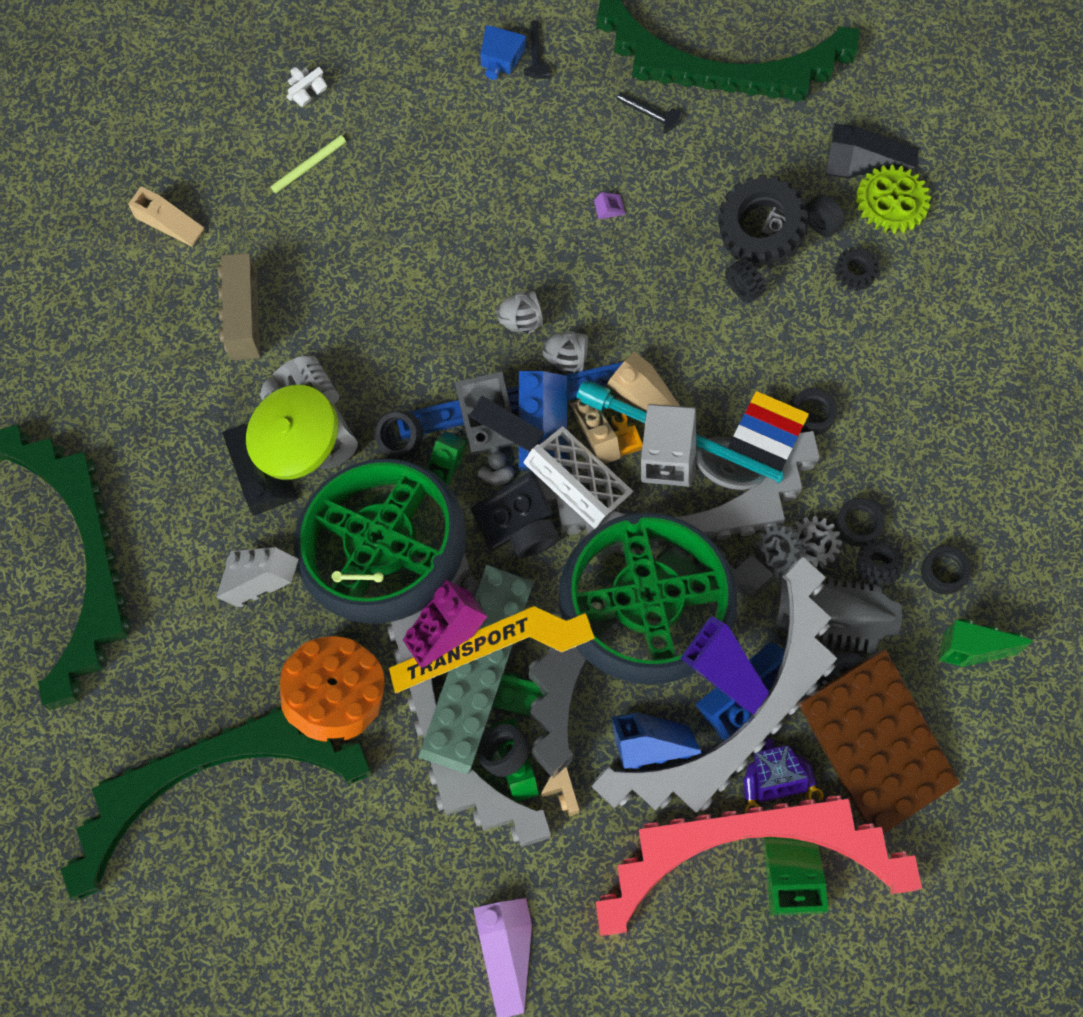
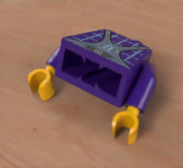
(777, 775)

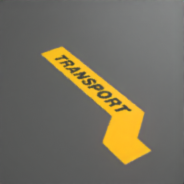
(529, 623)

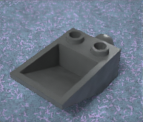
(469, 392)

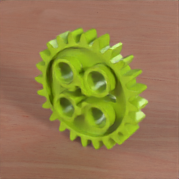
(893, 199)

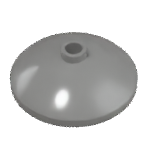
(725, 472)

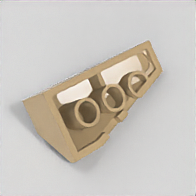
(640, 384)

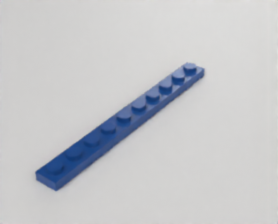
(449, 414)

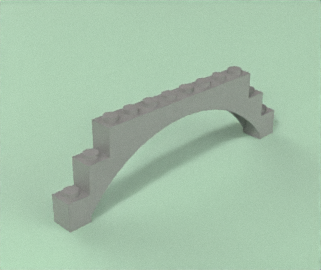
(750, 512)
(801, 667)
(462, 790)

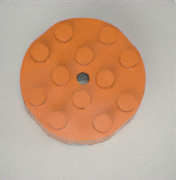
(331, 688)

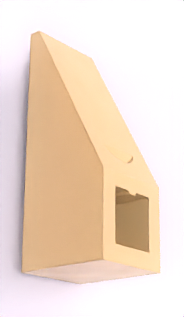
(164, 216)
(597, 432)

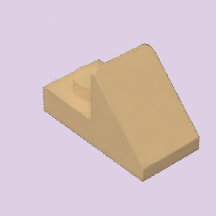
(562, 784)

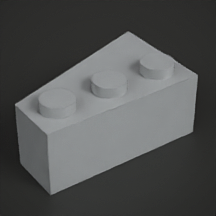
(255, 572)

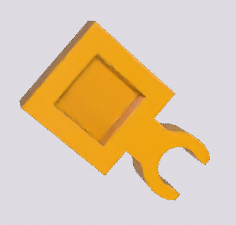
(628, 437)

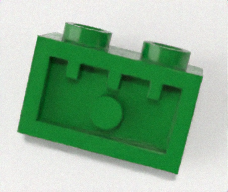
(516, 694)

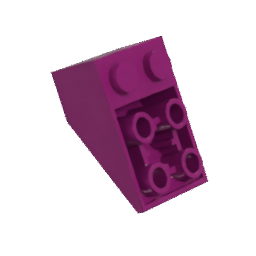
(444, 624)

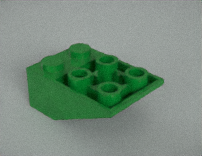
(972, 644)
(794, 877)

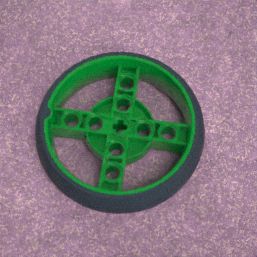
(634, 532)
(379, 539)

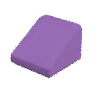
(609, 205)

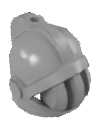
(520, 312)
(566, 351)

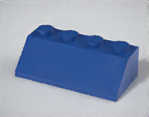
(543, 406)
(722, 712)

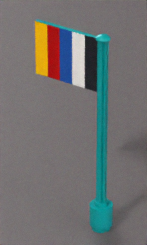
(759, 443)

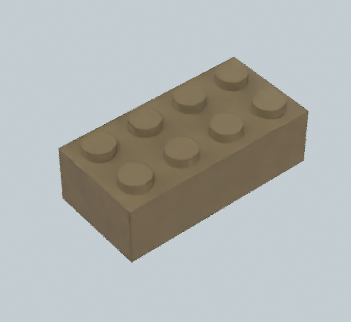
(239, 307)

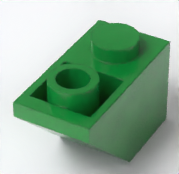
(447, 456)

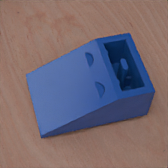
(650, 740)

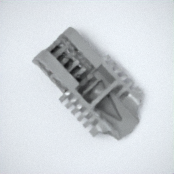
(309, 372)

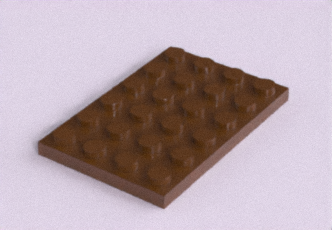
(878, 742)

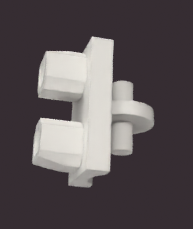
(312, 80)

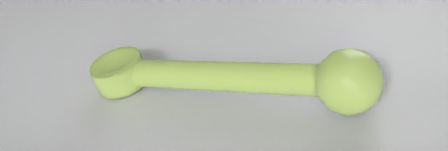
(337, 576)

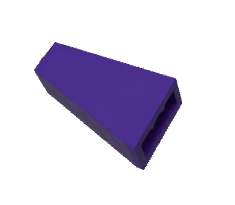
(724, 664)

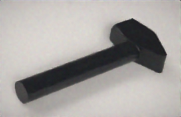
(537, 70)
(670, 120)

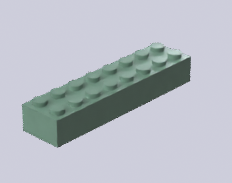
(473, 686)

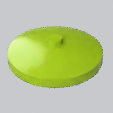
(292, 432)

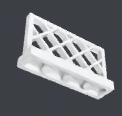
(569, 485)

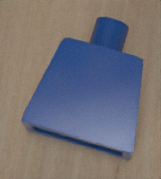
(501, 51)

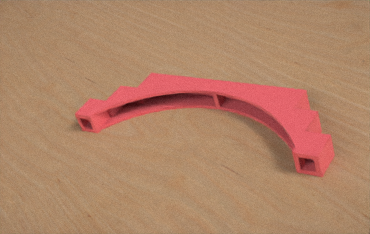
(823, 823)

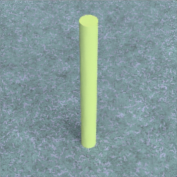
(309, 163)

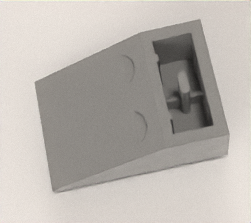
(669, 445)

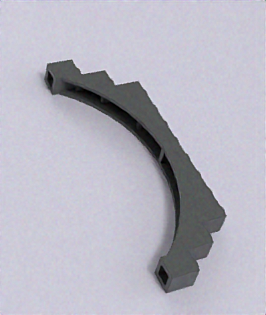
(560, 671)

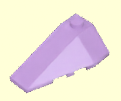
(505, 944)

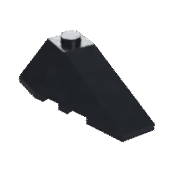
(859, 151)
(259, 488)

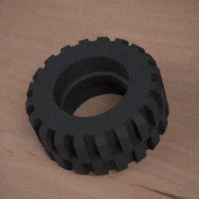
(757, 194)

